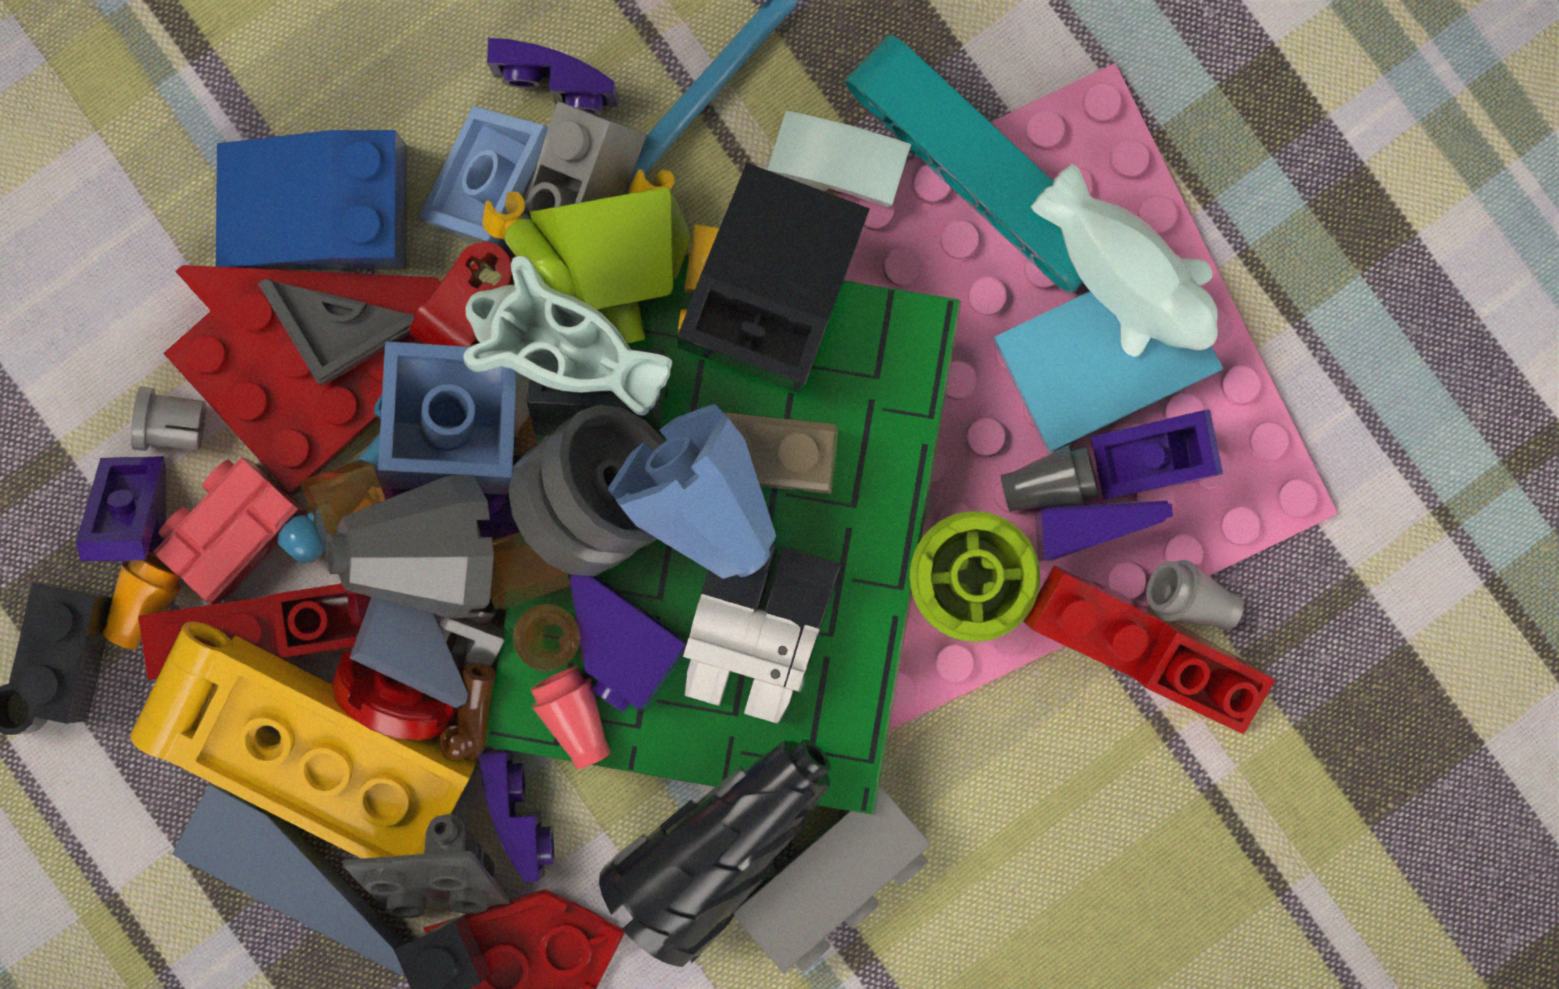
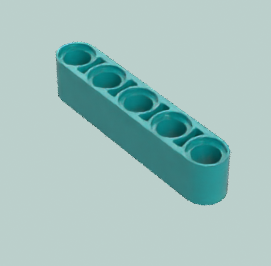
(963, 152)

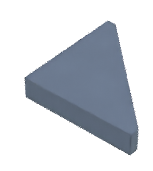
(409, 649)

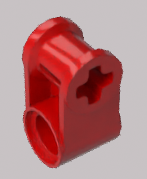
(443, 314)

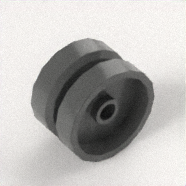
(564, 495)

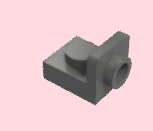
(475, 638)

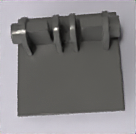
(448, 874)

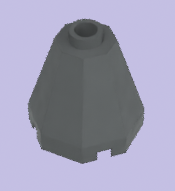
(419, 549)

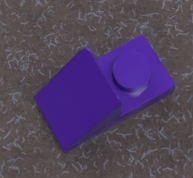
(1157, 455)
(124, 510)

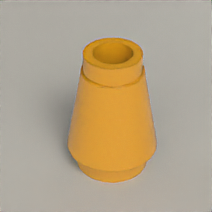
(140, 590)

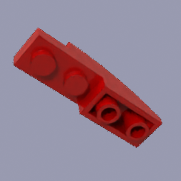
(281, 624)
(1150, 650)

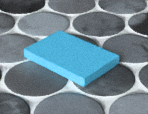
(1082, 379)

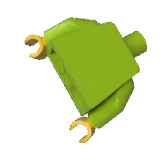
(603, 248)

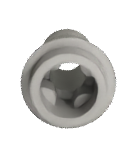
(1190, 596)

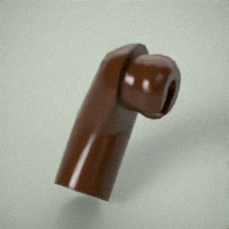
(470, 729)

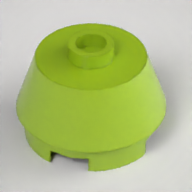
(975, 576)

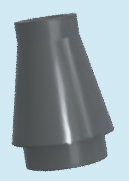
(1052, 481)

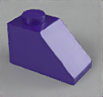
(623, 644)

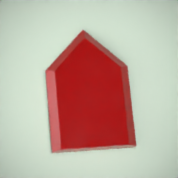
(543, 943)

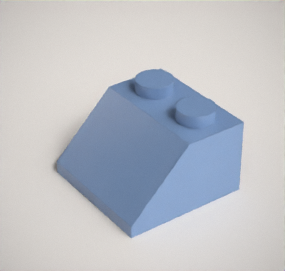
(444, 419)

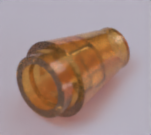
(530, 637)

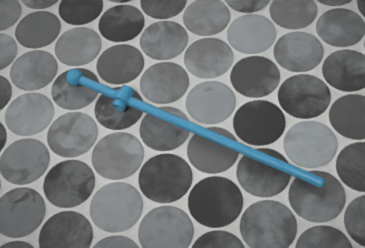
(299, 534)

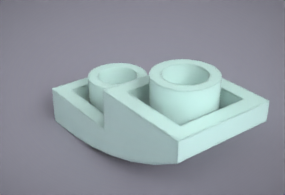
(839, 157)

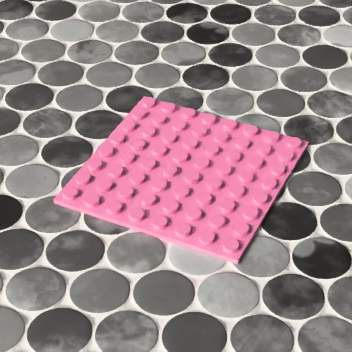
(946, 249)

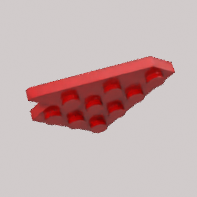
(259, 380)

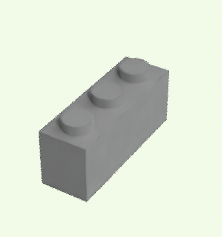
(832, 882)

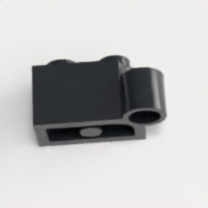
(56, 657)

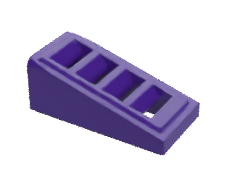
(1076, 528)

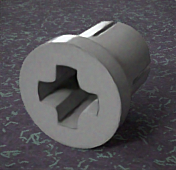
(166, 421)

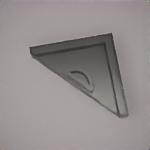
(333, 330)

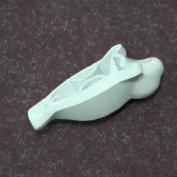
(1131, 269)
(559, 342)

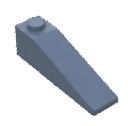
(284, 871)

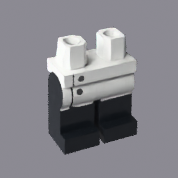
(763, 644)

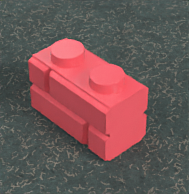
(227, 529)

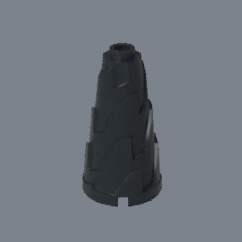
(713, 852)

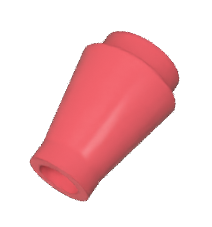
(572, 715)

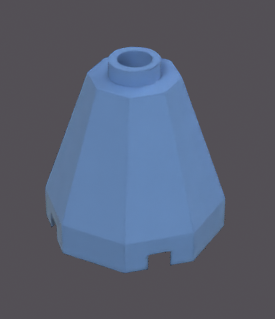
(699, 494)

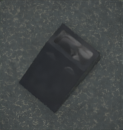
(772, 278)

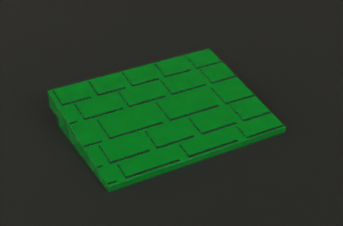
(885, 389)

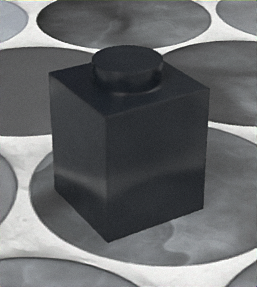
(443, 957)

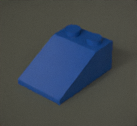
(313, 201)

